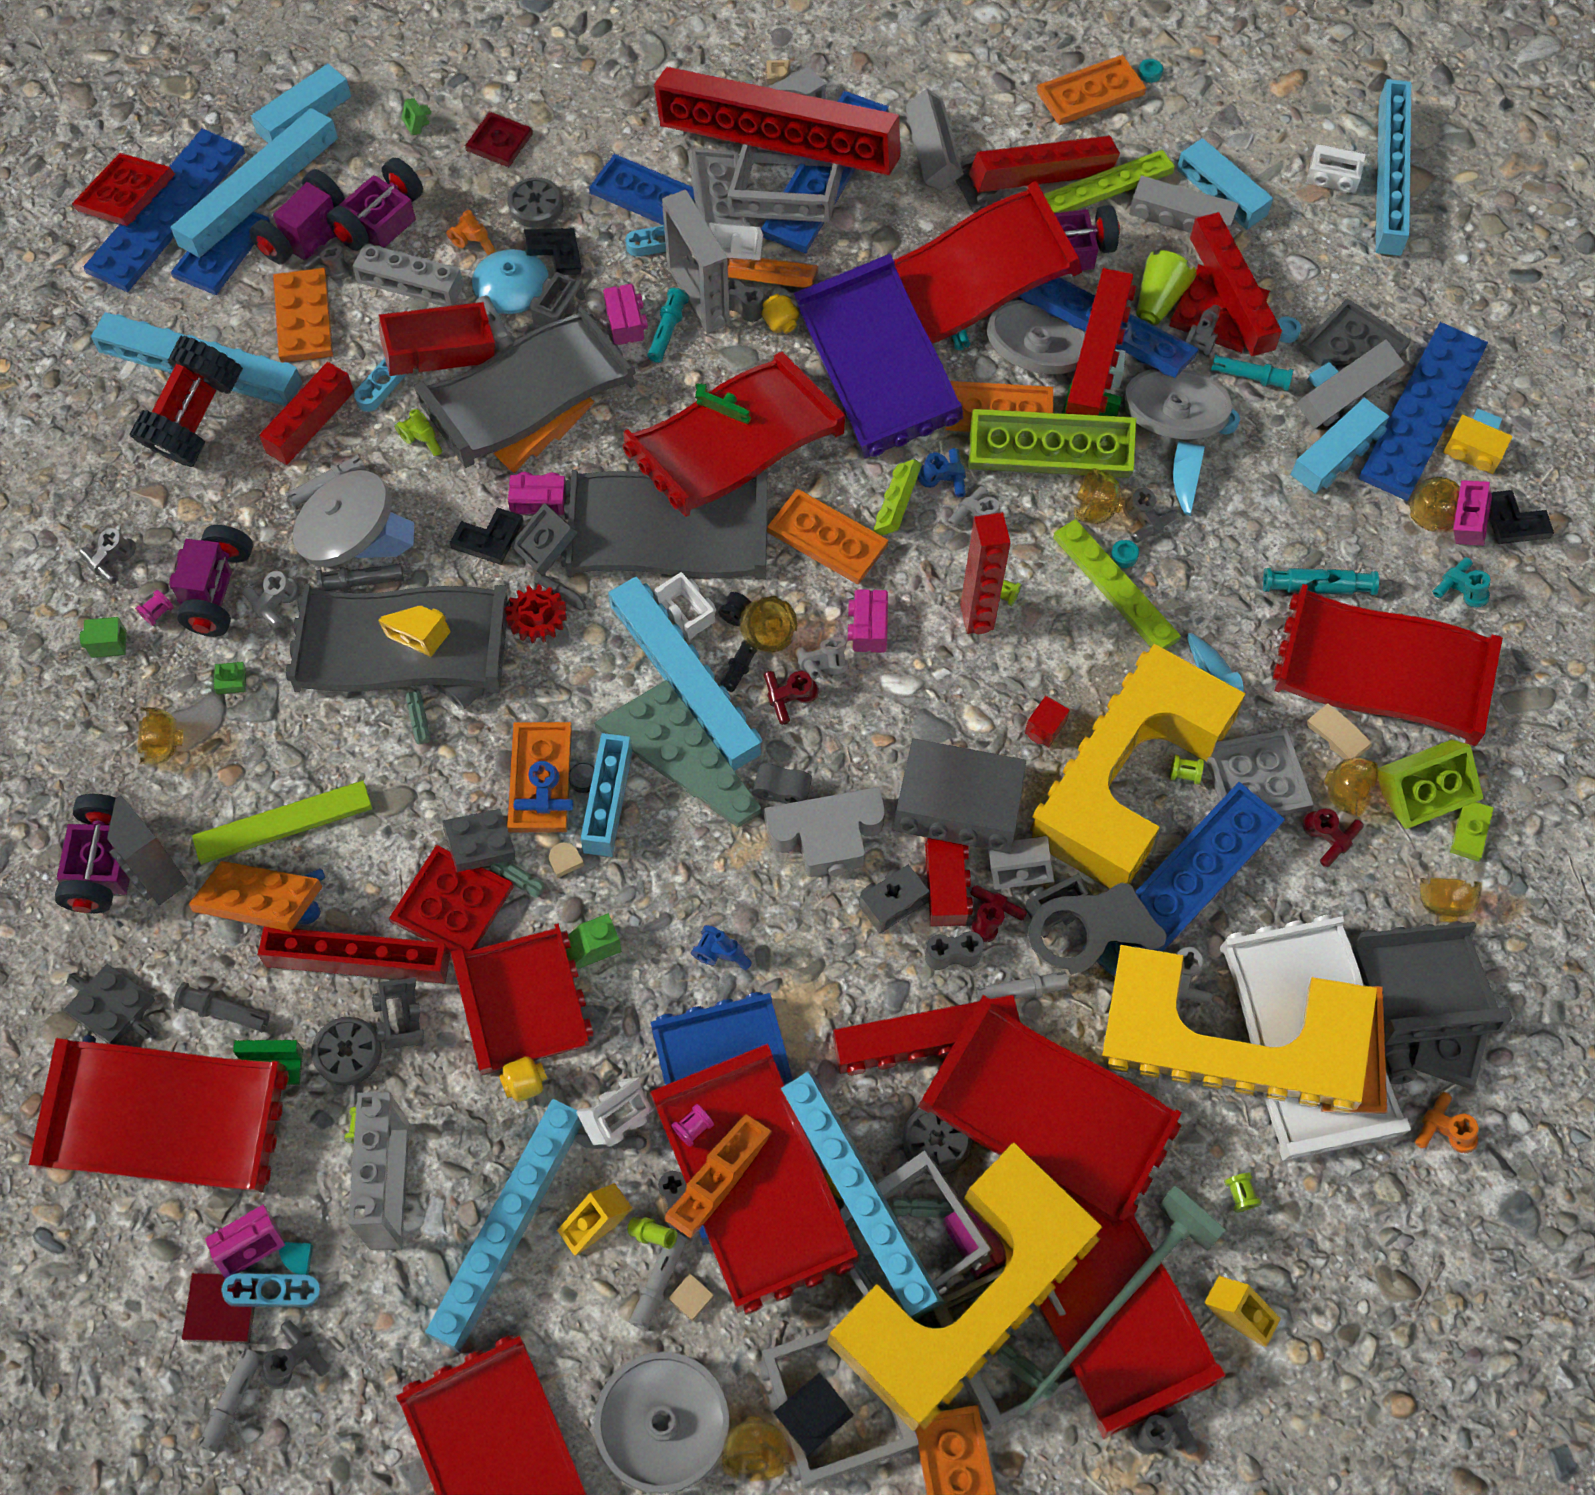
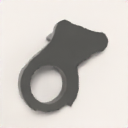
(1107, 917)

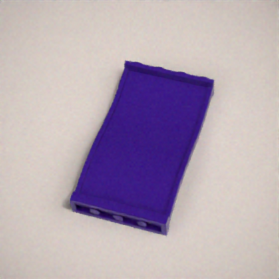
(878, 356)

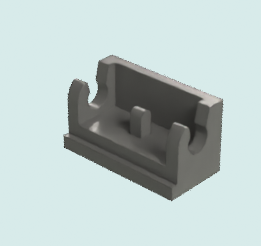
(975, 200)

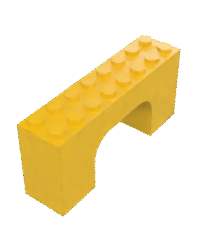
(1158, 701)
(1317, 1067)
(921, 1365)

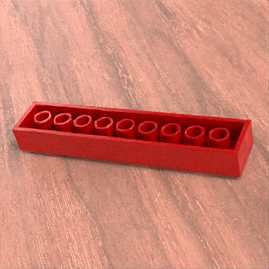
(778, 120)

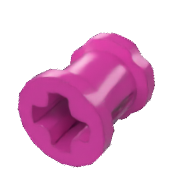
(154, 607)
(692, 1125)

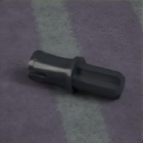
(738, 666)

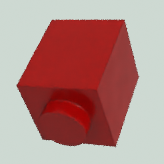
(1046, 721)

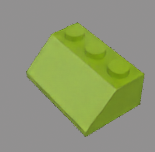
(1430, 783)

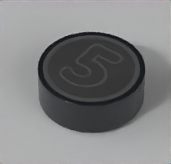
(581, 777)

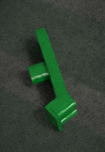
(725, 406)

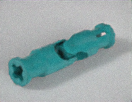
(1341, 581)

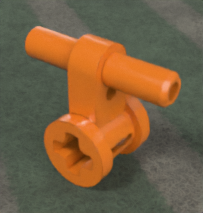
(470, 230)
(1451, 1127)

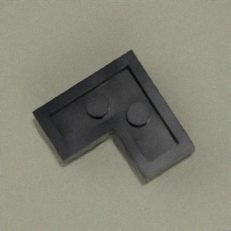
(557, 242)
(1513, 526)
(488, 543)

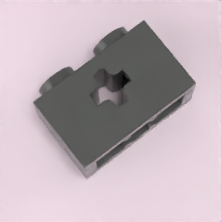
(885, 911)

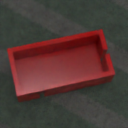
(436, 338)

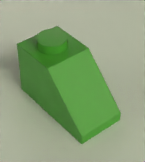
(593, 941)

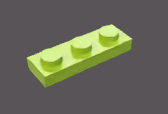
(897, 497)

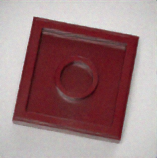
(499, 139)
(211, 1317)

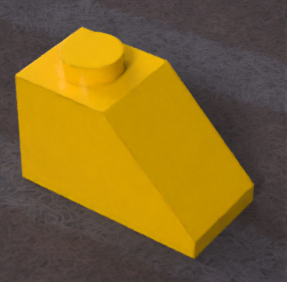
(417, 628)
(594, 1218)
(1242, 1309)

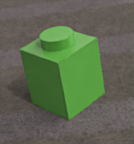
(104, 637)

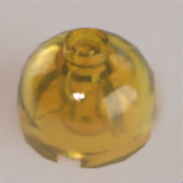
(1099, 498)
(1435, 503)
(768, 624)
(157, 736)
(1351, 783)
(1449, 897)
(755, 1449)

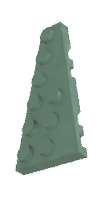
(678, 748)

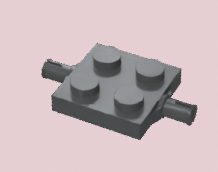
(110, 1005)

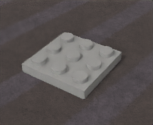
(1266, 767)

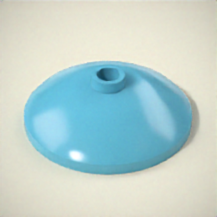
(509, 280)

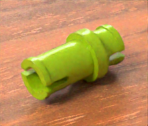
(648, 1231)

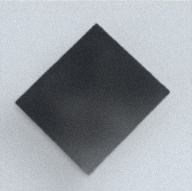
(813, 1413)

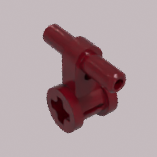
(779, 696)
(1331, 833)
(992, 914)

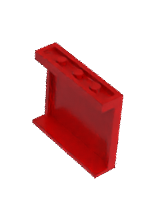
(522, 999)

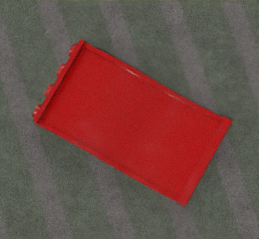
(986, 262)
(709, 454)
(1388, 664)
(1059, 1108)
(159, 1115)
(780, 1216)
(1148, 1350)
(489, 1427)

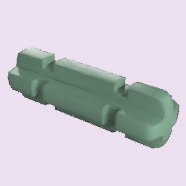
(418, 717)
(519, 878)
(921, 1207)
(1025, 1369)

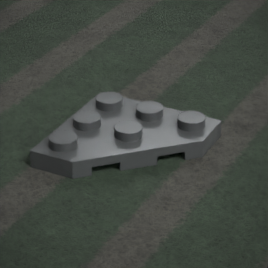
(1349, 335)

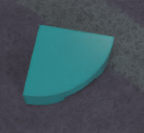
(297, 1257)

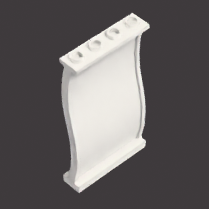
(1272, 986)

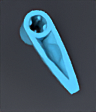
(1186, 473)
(1211, 662)

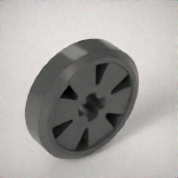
(538, 190)
(340, 1033)
(917, 1138)

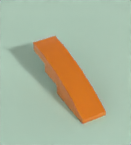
(517, 454)
(718, 1176)

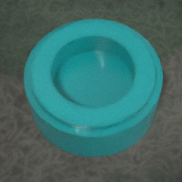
(1150, 70)
(1125, 553)

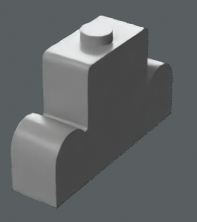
(827, 829)

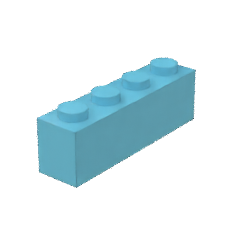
(319, 91)
(1222, 179)
(1340, 445)
(606, 795)

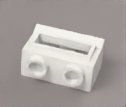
(1333, 175)
(738, 240)
(689, 590)
(594, 1118)

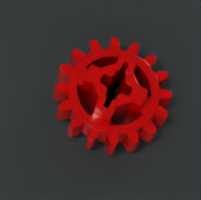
(536, 613)

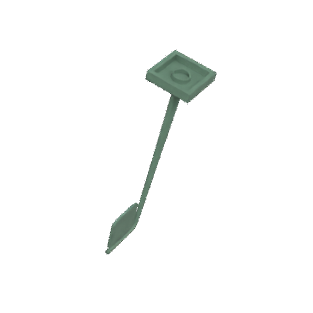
(1188, 1221)

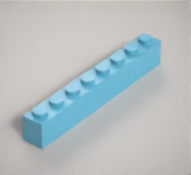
(1393, 168)
(254, 182)
(153, 345)
(685, 673)
(862, 1196)
(504, 1227)

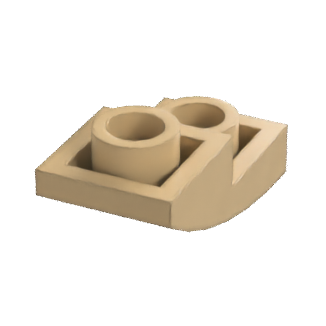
(1341, 734)

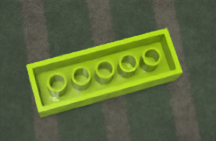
(1051, 443)

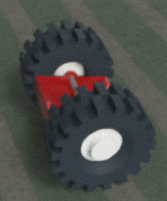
(185, 400)

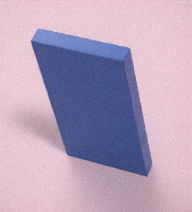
(636, 187)
(218, 263)

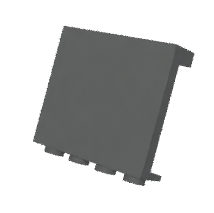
(960, 795)
(1429, 982)

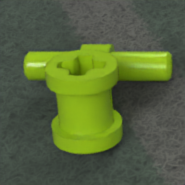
(418, 428)

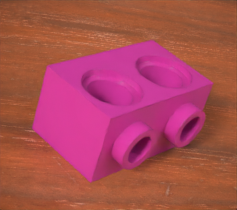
(1472, 512)

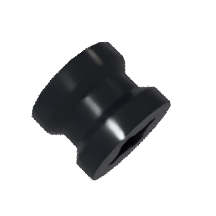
(734, 607)

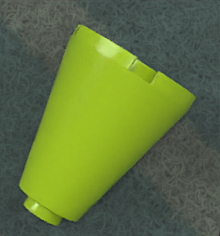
(1162, 285)

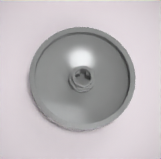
(1034, 338)
(1179, 406)
(342, 518)
(661, 1422)

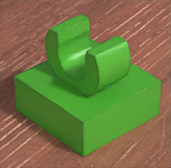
(414, 116)
(230, 678)

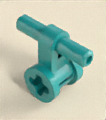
(1466, 583)

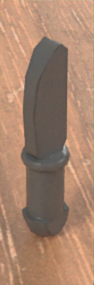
(566, 594)
(634, 1142)

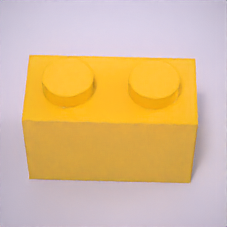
(1477, 444)

